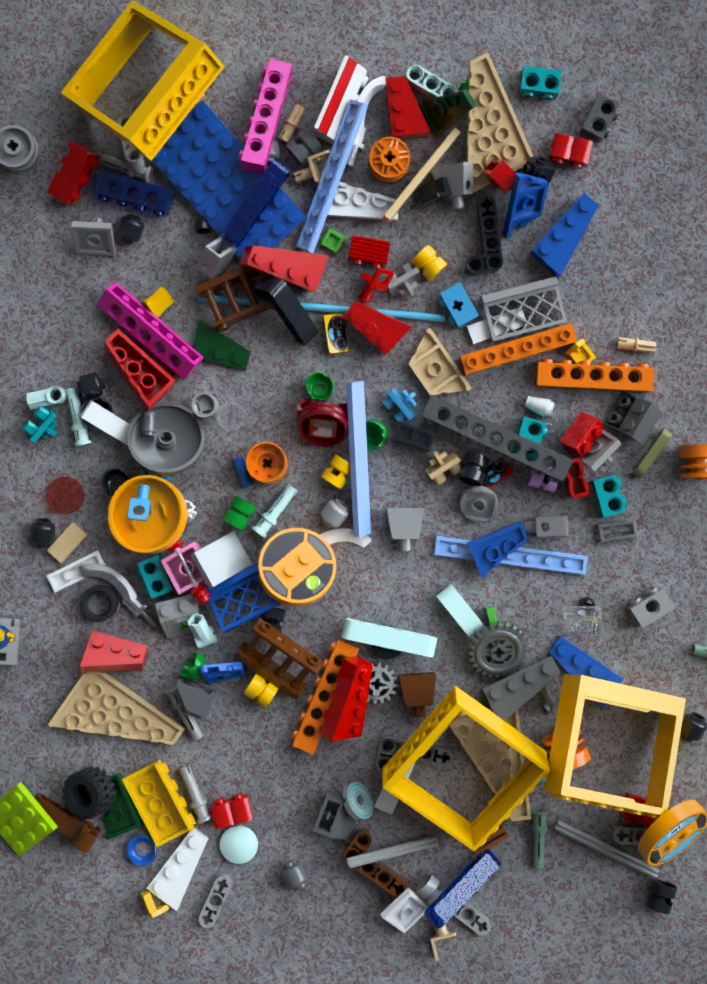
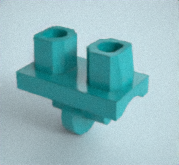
(36, 430)

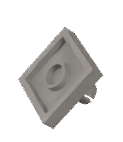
(93, 237)
(600, 451)

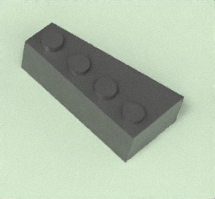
(515, 690)

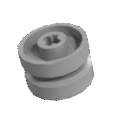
(26, 147)

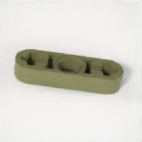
(654, 450)

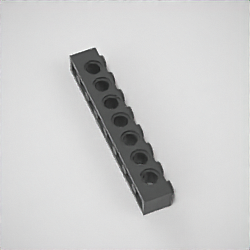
(436, 406)

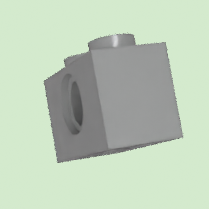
(661, 602)

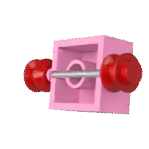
(185, 573)

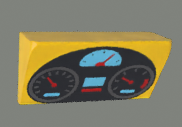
(335, 333)

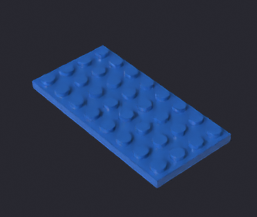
(206, 169)

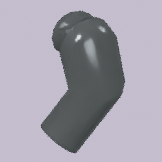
(547, 702)

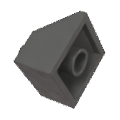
(196, 697)

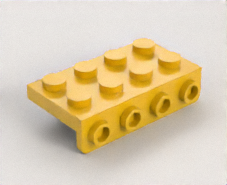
(159, 802)

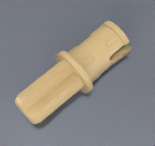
(291, 124)
(636, 345)

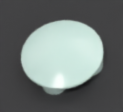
(238, 844)

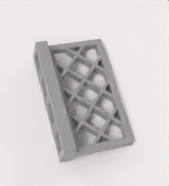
(520, 292)

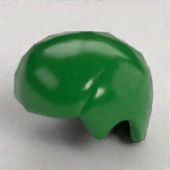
(319, 393)
(375, 434)
(191, 669)

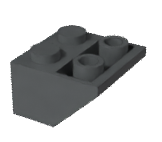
(633, 417)
(333, 818)

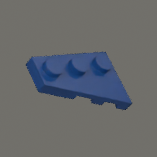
(494, 547)

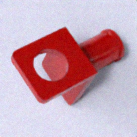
(373, 283)

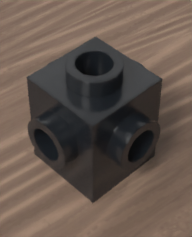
(539, 168)

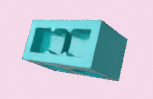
(540, 77)
(523, 431)
(603, 497)
(159, 575)

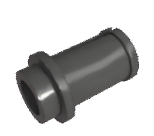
(148, 424)

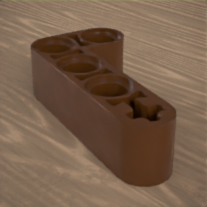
(79, 830)
(377, 868)

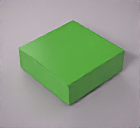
(332, 241)
(491, 617)

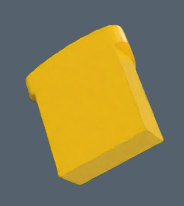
(158, 302)
(580, 352)
(152, 911)

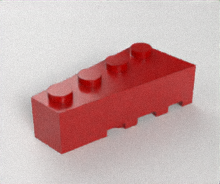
(349, 701)

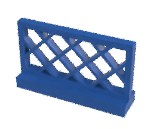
(235, 583)

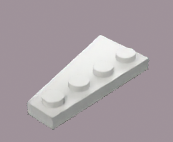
(359, 204)
(178, 870)

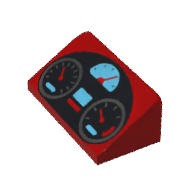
(496, 473)

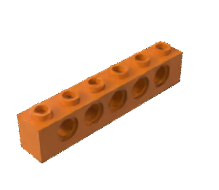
(518, 349)
(644, 375)
(310, 742)

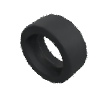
(96, 617)

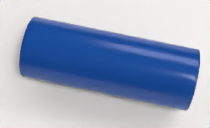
(242, 472)

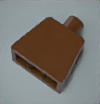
(418, 690)

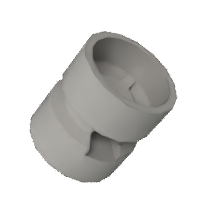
(204, 405)
(429, 889)

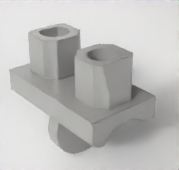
(406, 282)

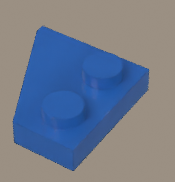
(221, 672)

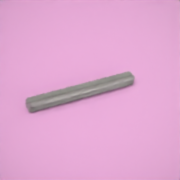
(390, 852)

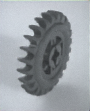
(496, 639)

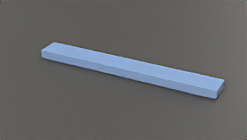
(331, 175)
(358, 458)
(521, 557)

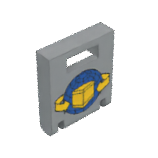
(9, 640)

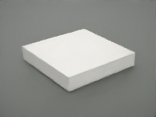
(405, 910)

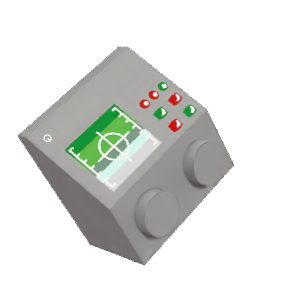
(174, 614)

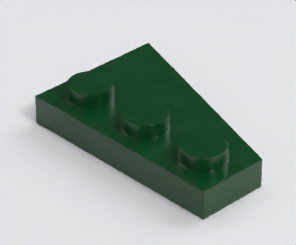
(219, 348)

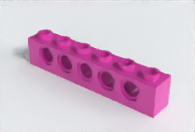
(274, 72)
(150, 330)

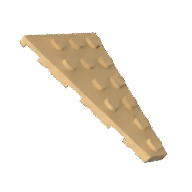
(492, 123)

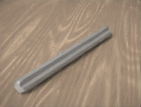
(606, 849)

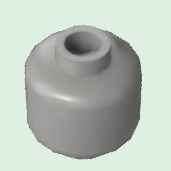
(334, 513)

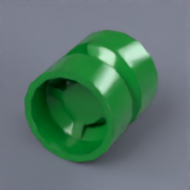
(239, 512)

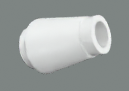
(540, 406)

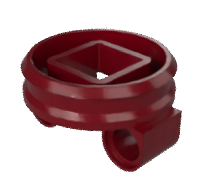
(322, 411)

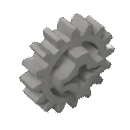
(386, 684)

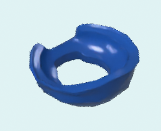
(135, 857)

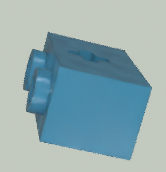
(467, 311)

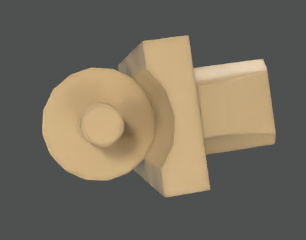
(442, 463)

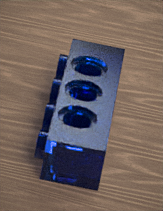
(106, 181)

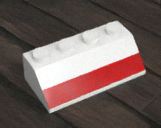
(346, 86)

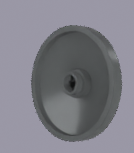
(175, 444)

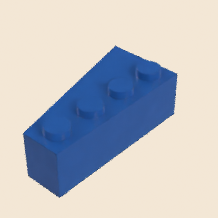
(561, 241)

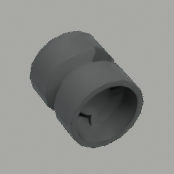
(303, 146)

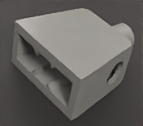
(459, 179)
(215, 258)
(557, 524)
(405, 525)

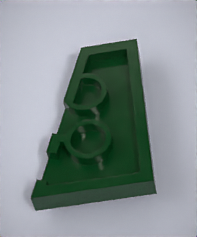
(446, 109)
(122, 815)

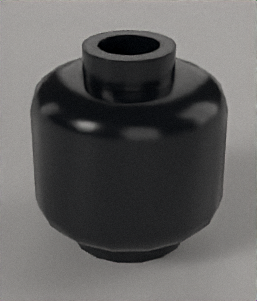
(130, 228)
(90, 385)
(42, 532)
(693, 727)

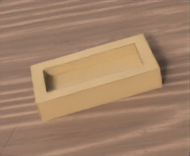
(67, 542)

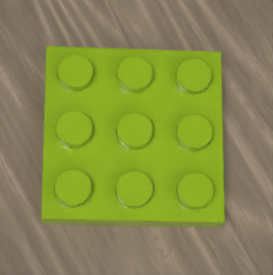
(23, 820)

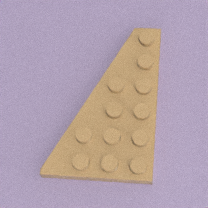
(110, 708)
(492, 756)

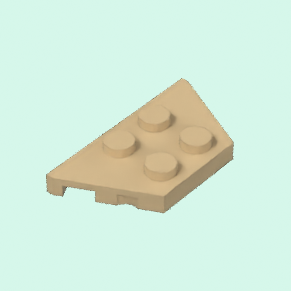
(436, 368)

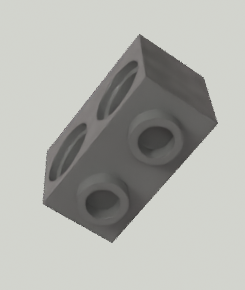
(596, 116)

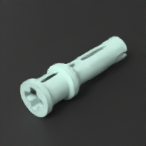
(79, 425)
(269, 518)

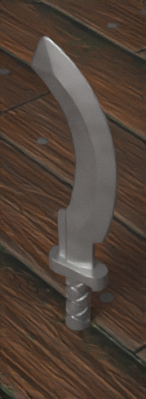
(122, 586)

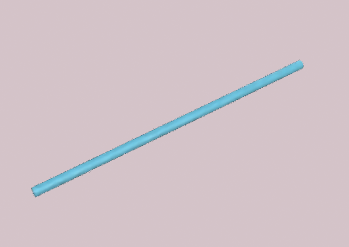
(339, 309)

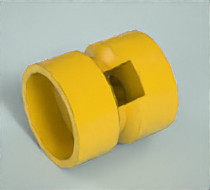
(429, 263)
(341, 465)
(261, 690)

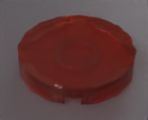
(69, 499)

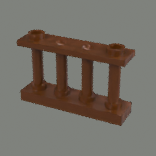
(224, 282)
(270, 670)

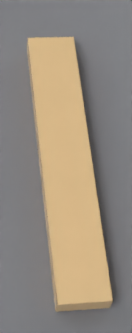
(421, 175)

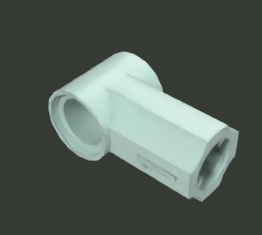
(46, 397)
(201, 630)

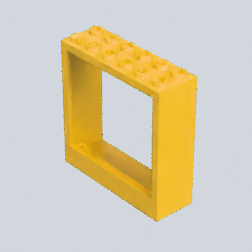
(170, 97)
(566, 732)
(500, 806)

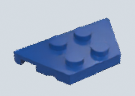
(525, 201)

